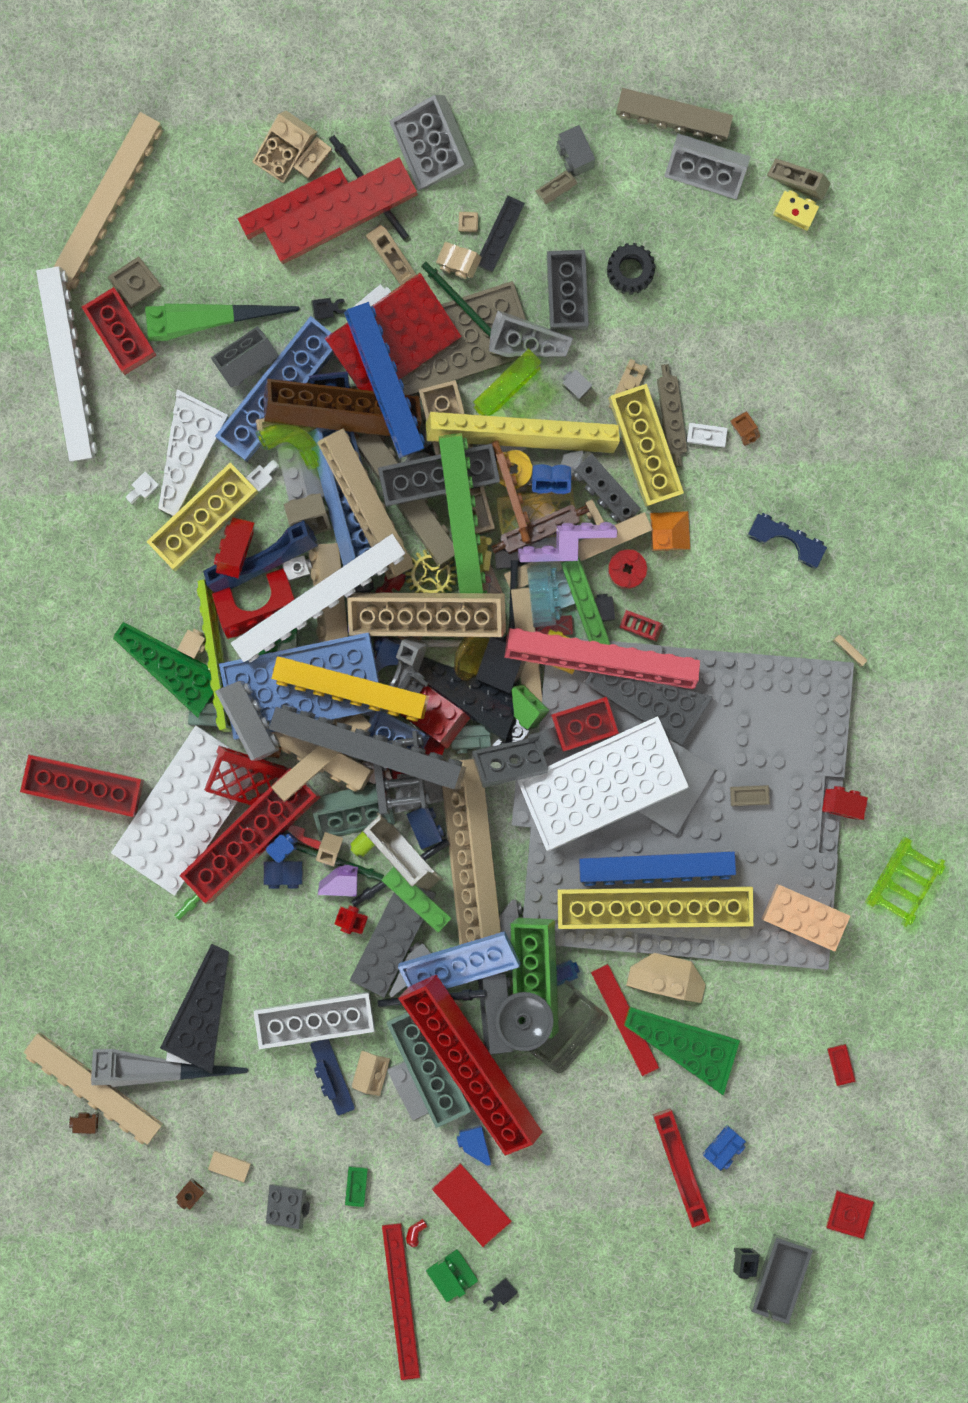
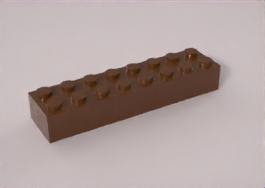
(327, 407)

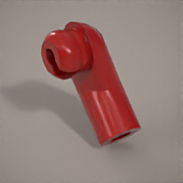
(413, 1232)

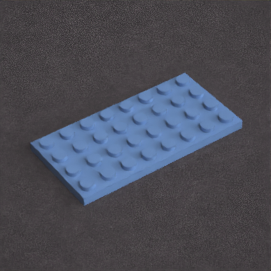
(345, 655)

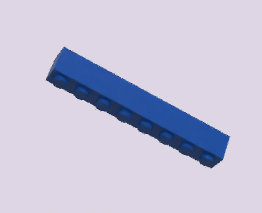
(384, 380)
(657, 867)

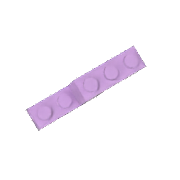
(567, 542)

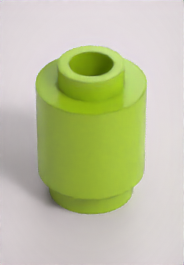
(361, 845)

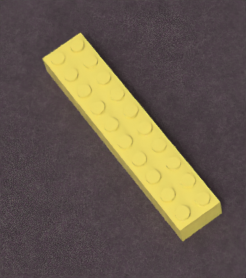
(655, 907)

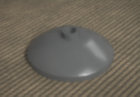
(537, 1022)

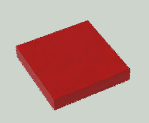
(849, 1214)

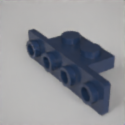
(331, 1076)

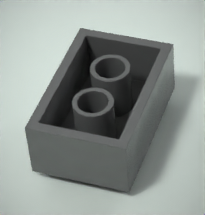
(244, 357)

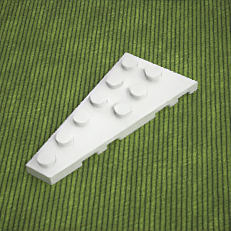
(188, 448)

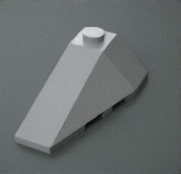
(514, 335)

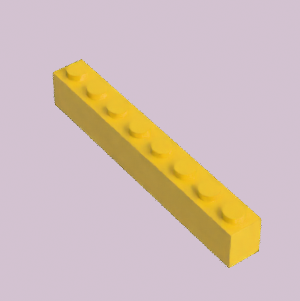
(350, 687)

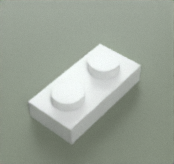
(707, 435)

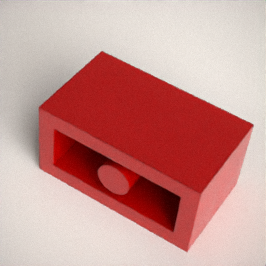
(844, 803)

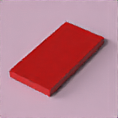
(471, 1204)

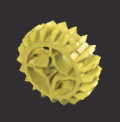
(417, 584)

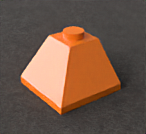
(670, 531)

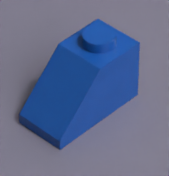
(474, 1144)

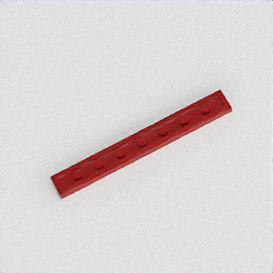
(400, 1301)

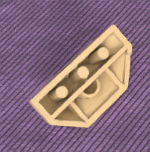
(667, 977)

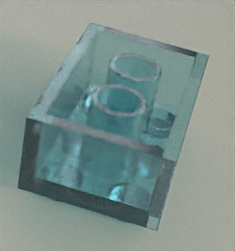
(544, 595)

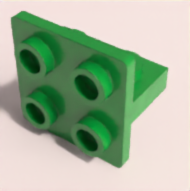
(452, 1275)

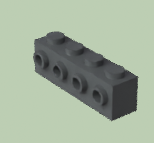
(605, 488)

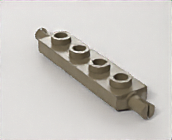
(672, 414)

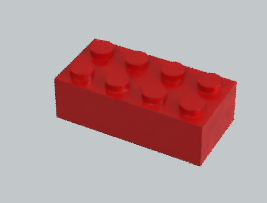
(119, 331)

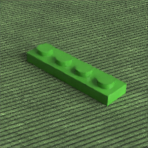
(416, 900)

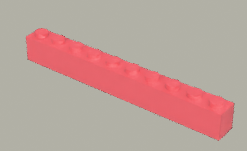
(602, 658)

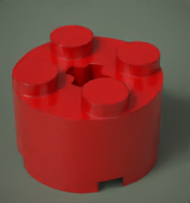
(623, 579)

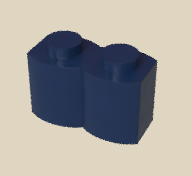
(283, 873)

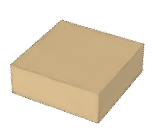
(468, 222)

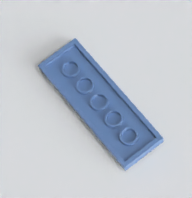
(463, 962)

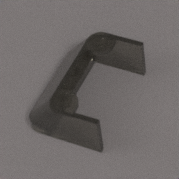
(576, 1030)

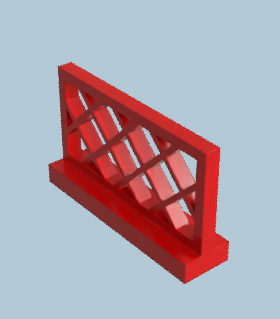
(242, 760)

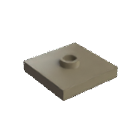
(134, 282)

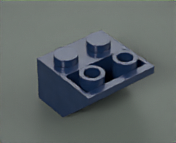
(425, 827)

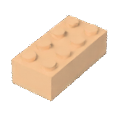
(805, 917)

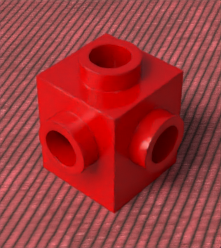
(351, 920)

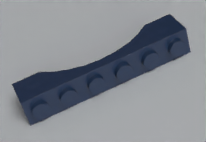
(291, 544)

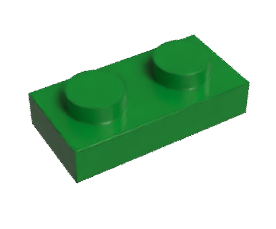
(356, 1186)

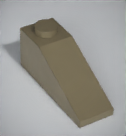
(800, 178)

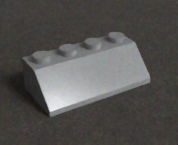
(707, 166)
(248, 720)

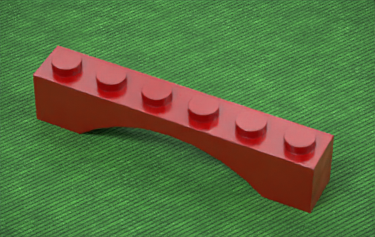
(254, 221)
(681, 1167)

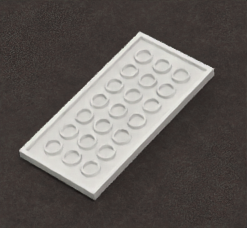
(603, 784)
(179, 814)

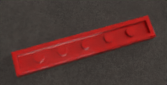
(618, 1008)

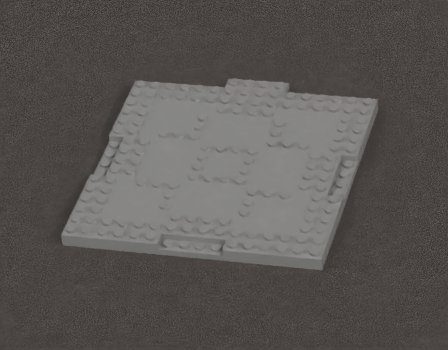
(766, 725)

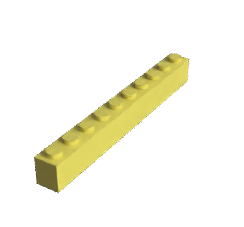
(525, 432)

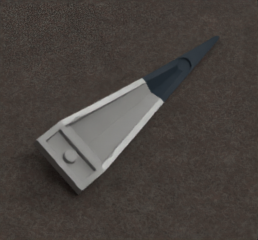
(126, 1068)

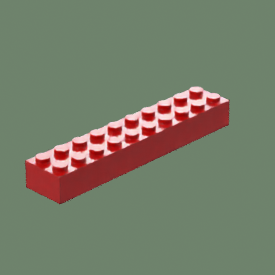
(470, 1065)

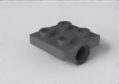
(287, 1206)

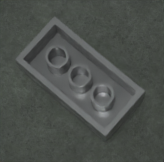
(567, 290)

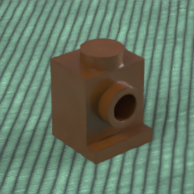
(84, 1123)
(194, 1189)

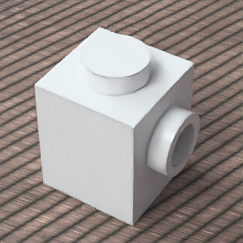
(297, 568)

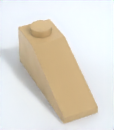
(390, 254)

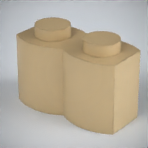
(458, 260)

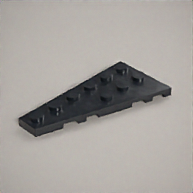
(475, 698)
(197, 1022)

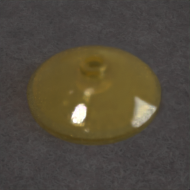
(469, 656)

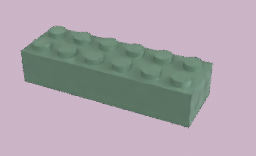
(435, 1085)

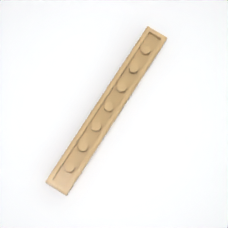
(589, 547)

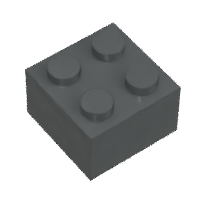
(576, 151)

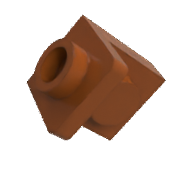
(745, 428)

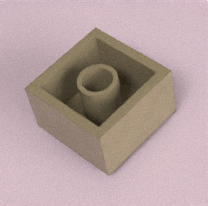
(311, 510)

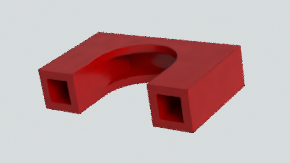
(238, 621)

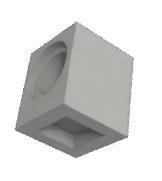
(576, 384)

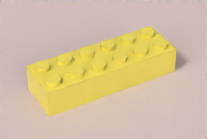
(645, 445)
(202, 517)

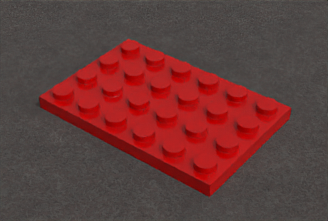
(411, 325)

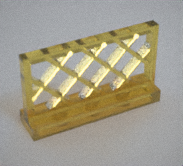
(532, 499)

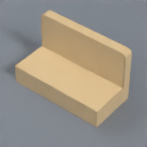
(370, 1073)

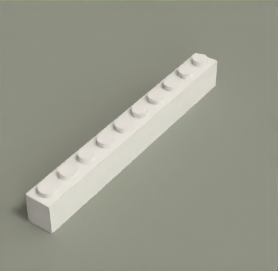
(66, 364)
(317, 598)

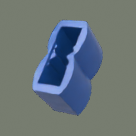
(551, 479)

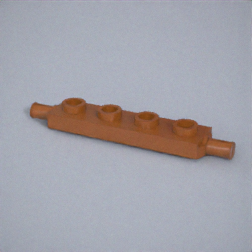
(510, 482)

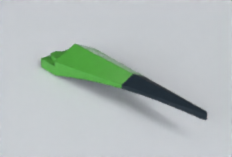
(182, 319)

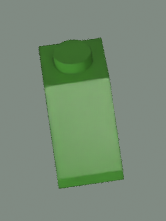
(527, 707)

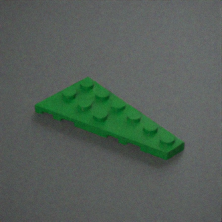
(176, 671)
(694, 1048)

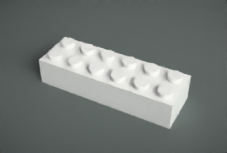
(314, 1020)

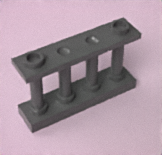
(384, 784)

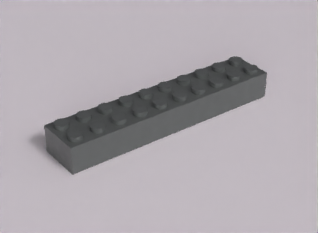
(368, 748)

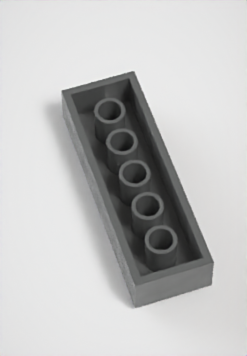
(425, 476)
(388, 945)

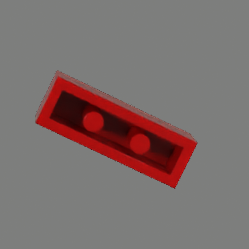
(234, 547)

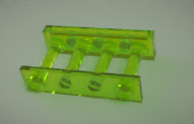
(508, 384)
(886, 881)

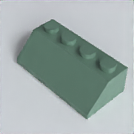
(347, 811)

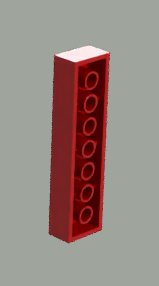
(340, 211)
(245, 841)

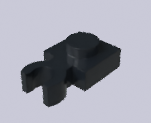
(324, 308)
(501, 1292)

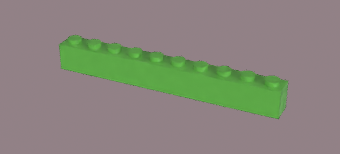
(460, 513)

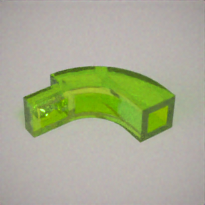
(280, 433)

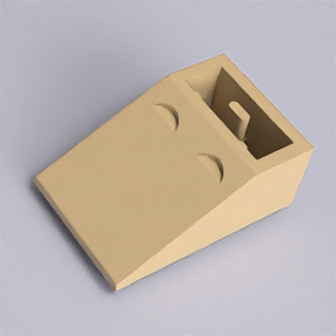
(284, 145)

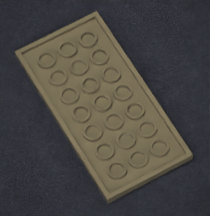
(471, 351)

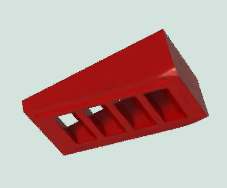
(657, 630)

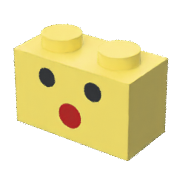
(796, 210)

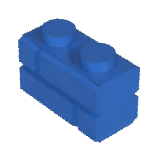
(282, 847)
(724, 1148)

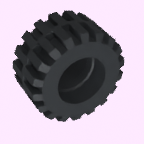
(627, 284)

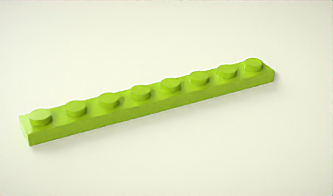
(214, 649)

